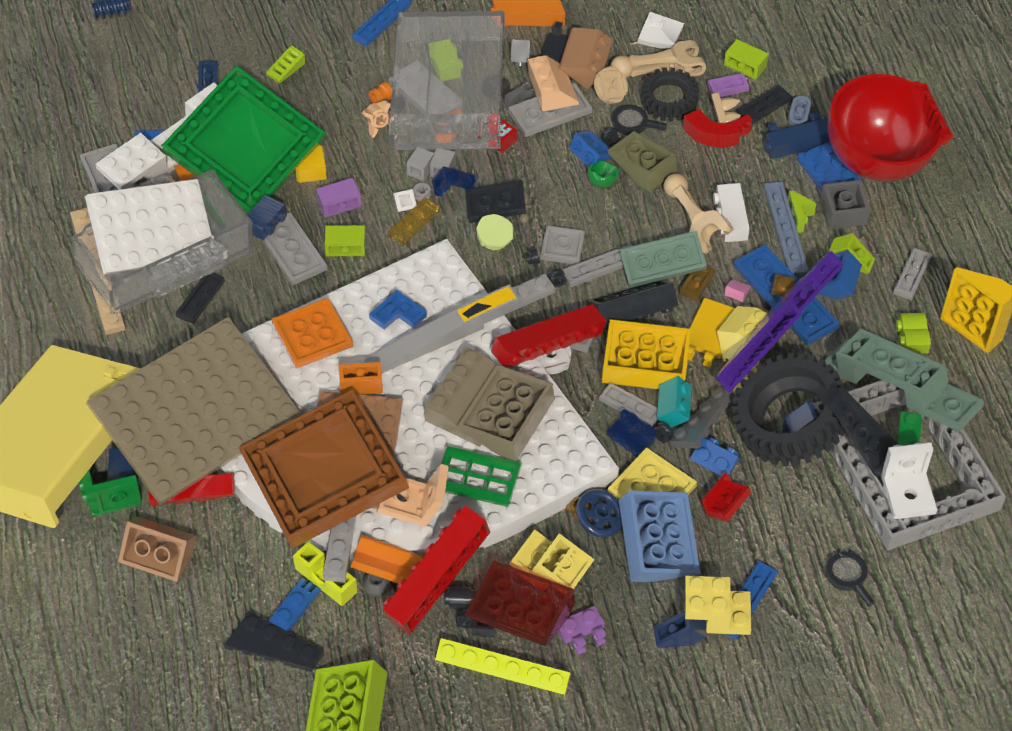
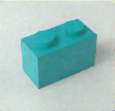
(674, 401)

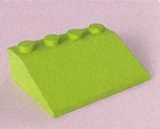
(347, 698)

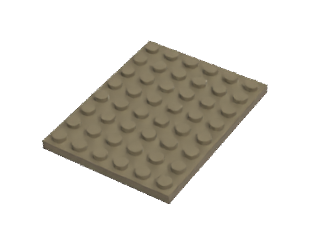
(192, 409)

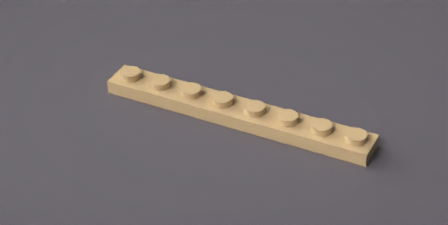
(110, 322)

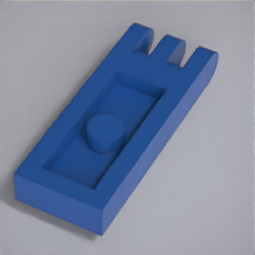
(295, 605)

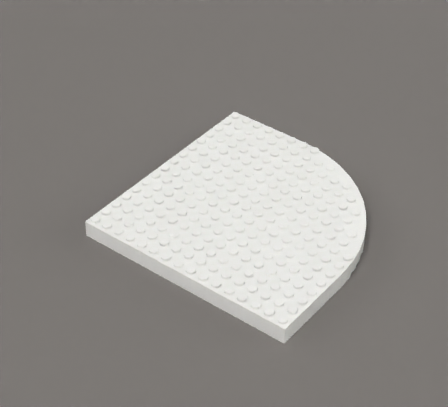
(556, 463)

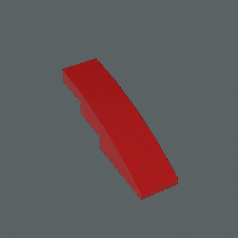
(206, 489)

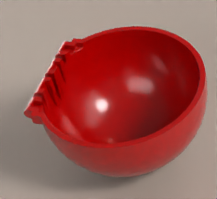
(886, 127)

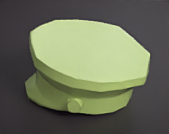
(494, 232)

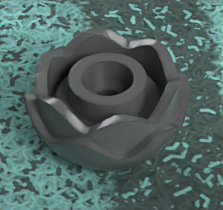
(373, 588)

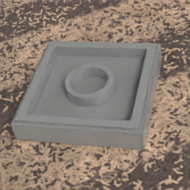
(562, 245)

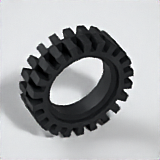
(669, 78)

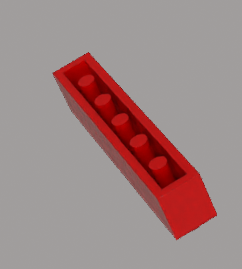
(548, 336)

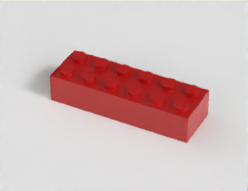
(436, 569)

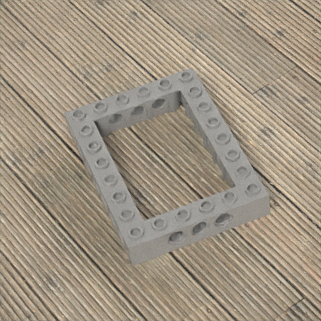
(981, 492)

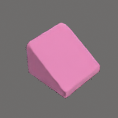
(737, 290)

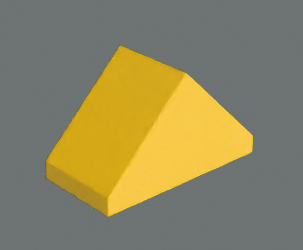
(313, 167)

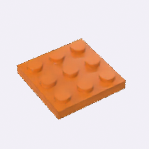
(312, 333)

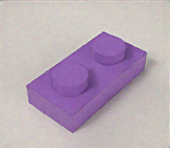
(728, 85)

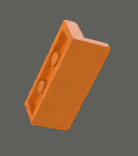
(384, 559)

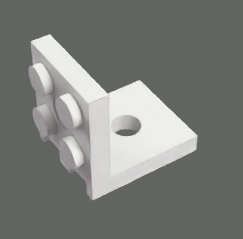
(906, 473)

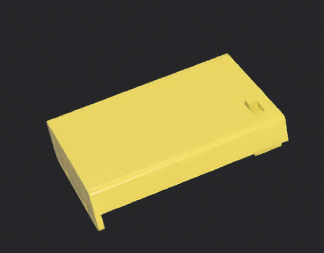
(51, 433)

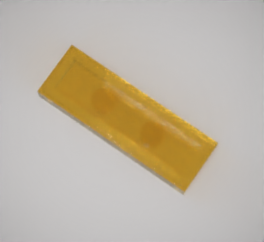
(413, 221)

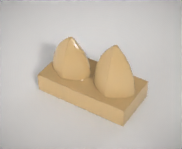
(722, 105)

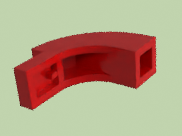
(713, 133)

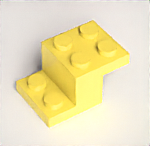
(555, 560)
(713, 601)

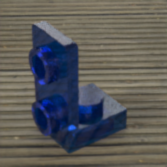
(449, 176)

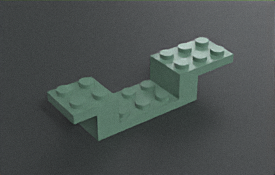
(919, 376)

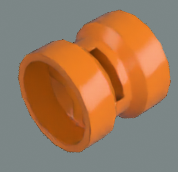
(380, 94)

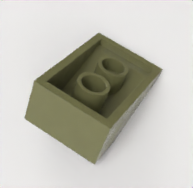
(644, 160)

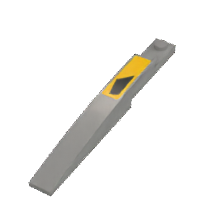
(461, 322)

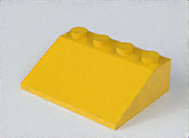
(978, 307)
(645, 354)

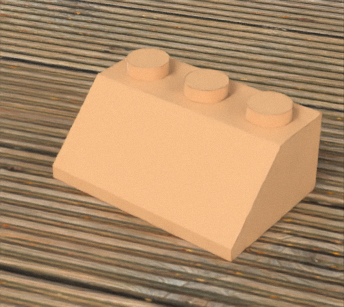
(551, 84)

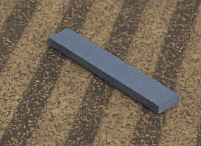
(785, 228)

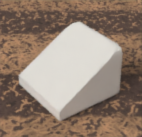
(404, 200)

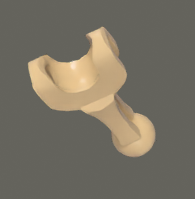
(676, 57)
(703, 222)

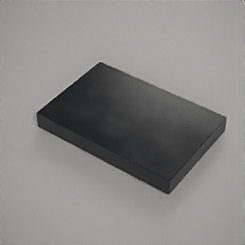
(499, 199)

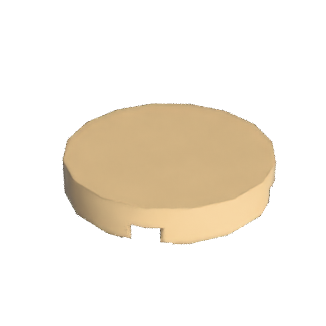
(610, 85)

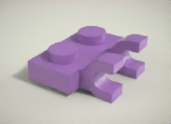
(581, 625)

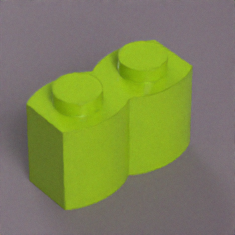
(913, 332)

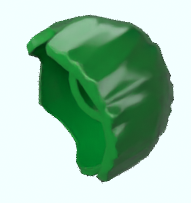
(602, 174)

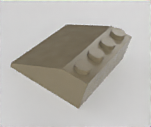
(458, 392)
(507, 411)

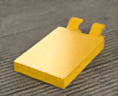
(704, 330)

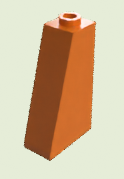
(530, 12)

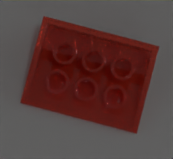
(521, 603)

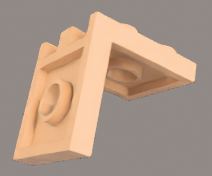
(421, 499)

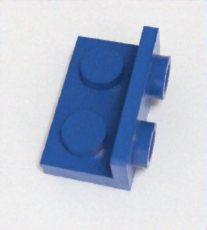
(589, 148)

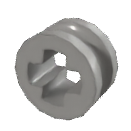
(421, 187)

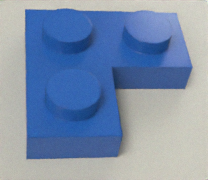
(396, 307)

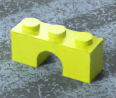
(311, 564)

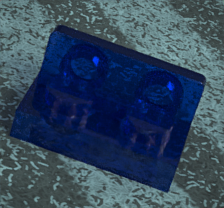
(632, 433)

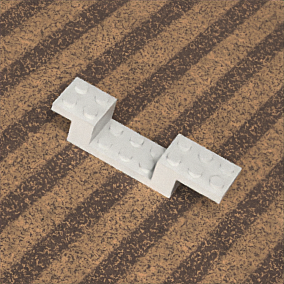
(145, 157)

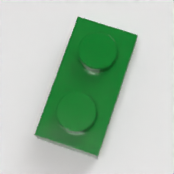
(909, 428)

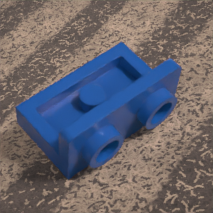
(714, 457)

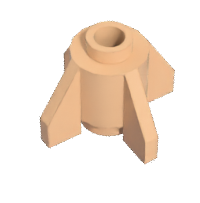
(377, 116)

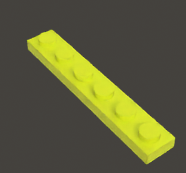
(503, 666)

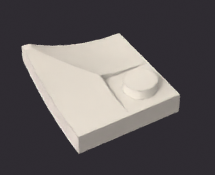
(660, 31)

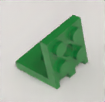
(109, 495)

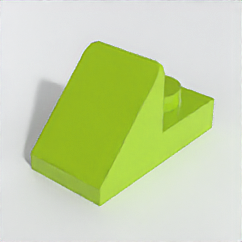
(801, 208)

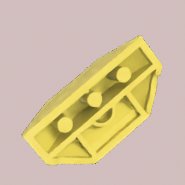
(738, 328)

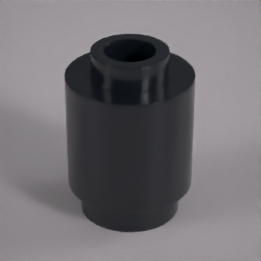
(459, 597)

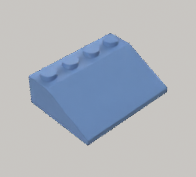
(658, 535)

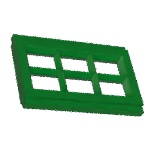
(484, 460)

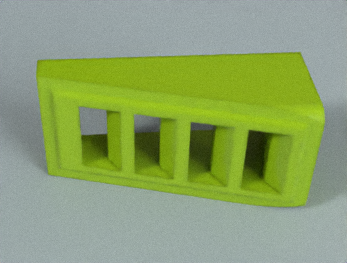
(291, 55)

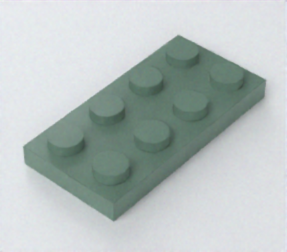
(663, 259)

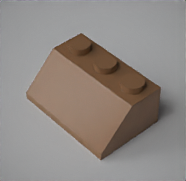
(585, 55)
(156, 548)

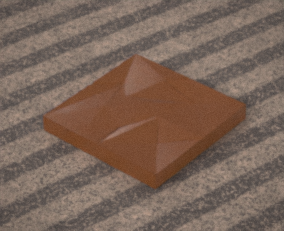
(323, 468)

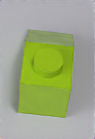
(856, 248)

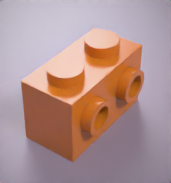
(361, 377)

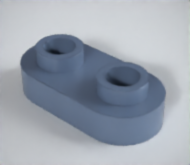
(799, 111)

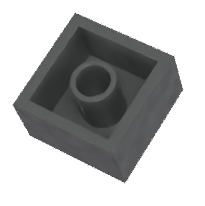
(845, 204)

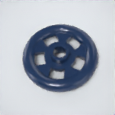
(604, 508)

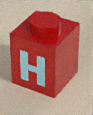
(508, 136)

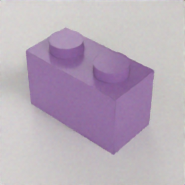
(338, 197)

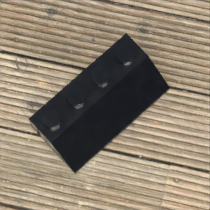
(637, 302)

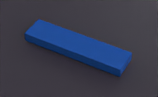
(380, 21)
(757, 585)

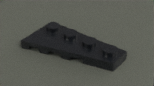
(862, 429)
(269, 641)

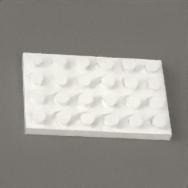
(146, 223)

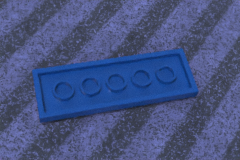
(760, 270)

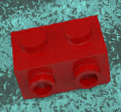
(725, 498)

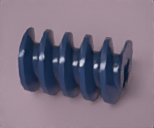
(108, 7)

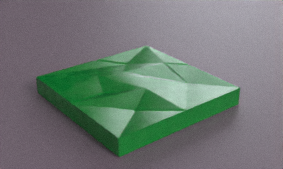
(245, 138)

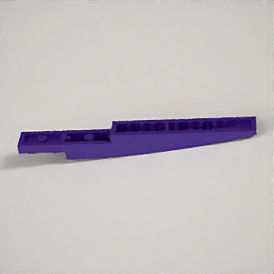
(778, 321)

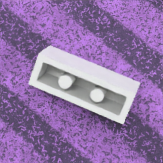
(732, 206)

